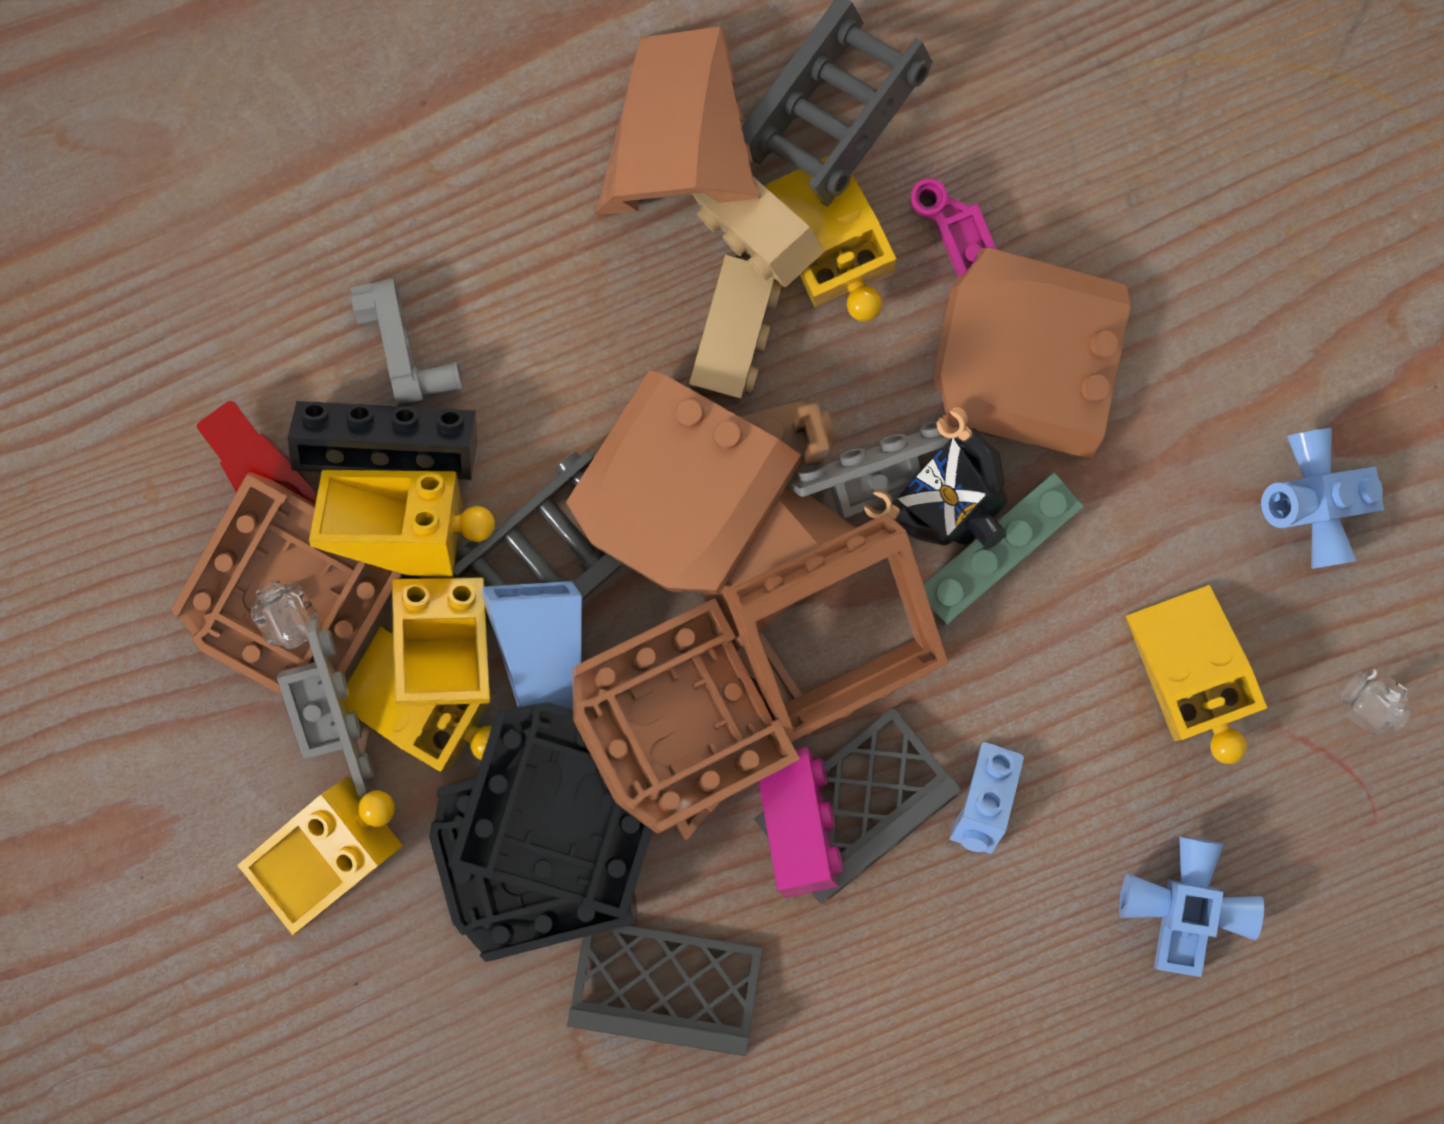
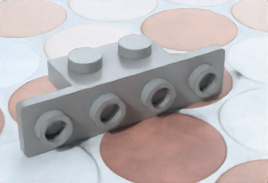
(862, 472)
(318, 709)

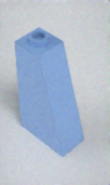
(537, 638)

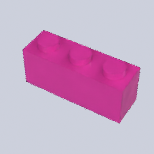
(800, 827)

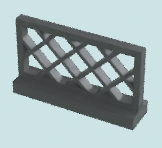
(901, 821)
(659, 1026)

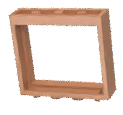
(814, 572)

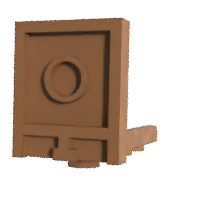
(799, 428)

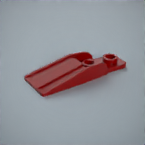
(247, 451)

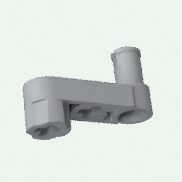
(383, 304)

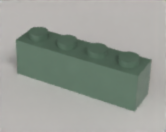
(978, 568)

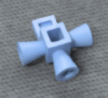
(1322, 498)
(1190, 908)

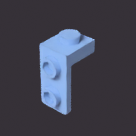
(988, 799)

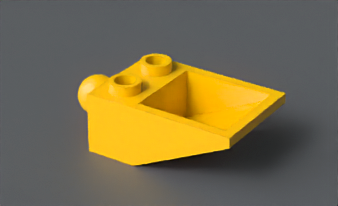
(845, 233)
(382, 517)
(439, 641)
(1190, 662)
(412, 726)
(322, 852)

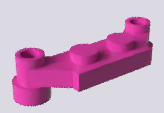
(958, 225)

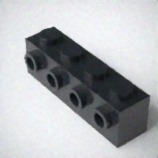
(381, 438)

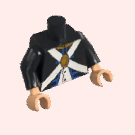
(954, 492)

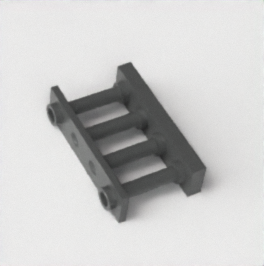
(814, 65)
(596, 564)

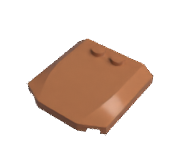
(1032, 352)
(681, 487)
(266, 541)
(676, 719)

